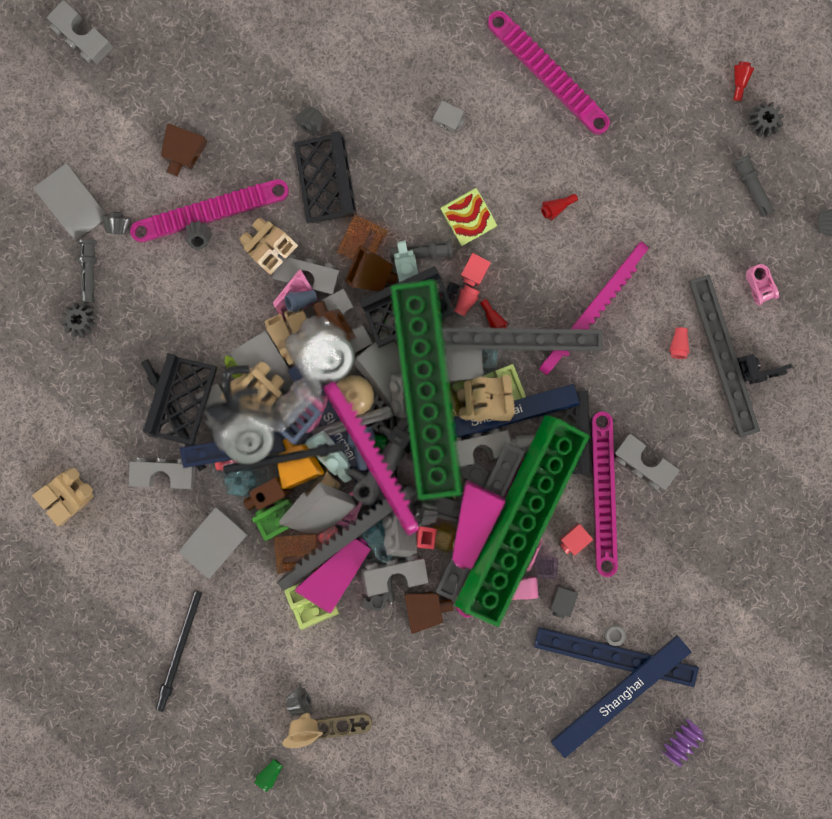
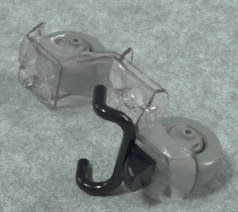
(247, 426)

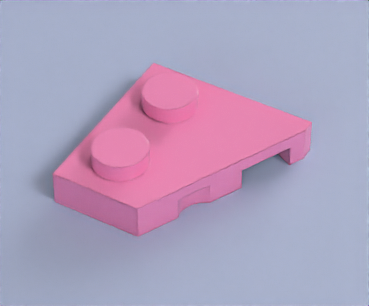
(296, 284)

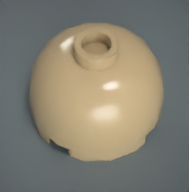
(357, 391)

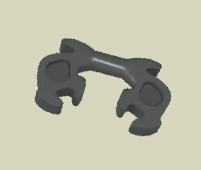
(378, 601)

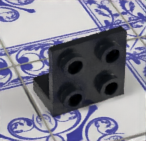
(750, 368)

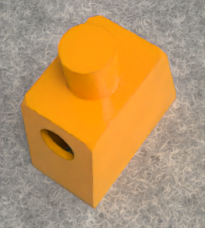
(298, 471)

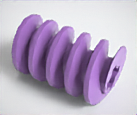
(683, 743)

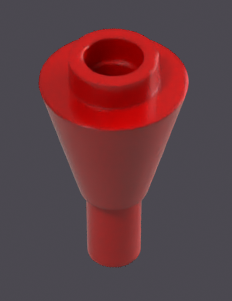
(742, 74)
(553, 208)
(494, 319)

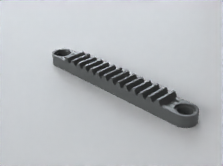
(340, 540)

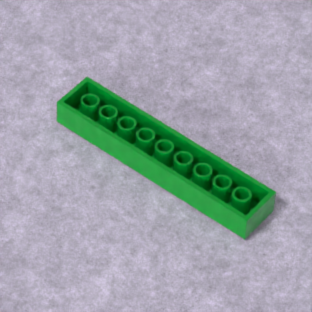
(427, 389)
(522, 520)

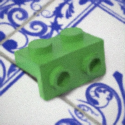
(268, 520)

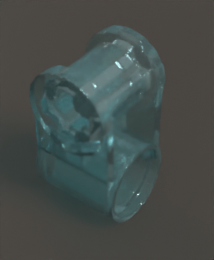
(375, 538)

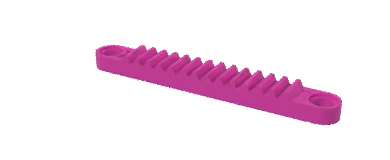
(548, 72)
(209, 210)
(600, 301)
(371, 458)
(604, 494)

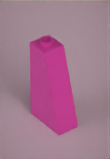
(475, 522)
(332, 578)

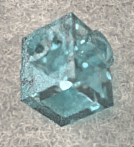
(235, 487)

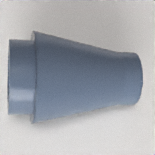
(298, 300)

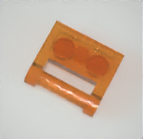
(357, 235)
(292, 546)

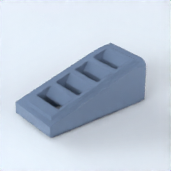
(300, 433)

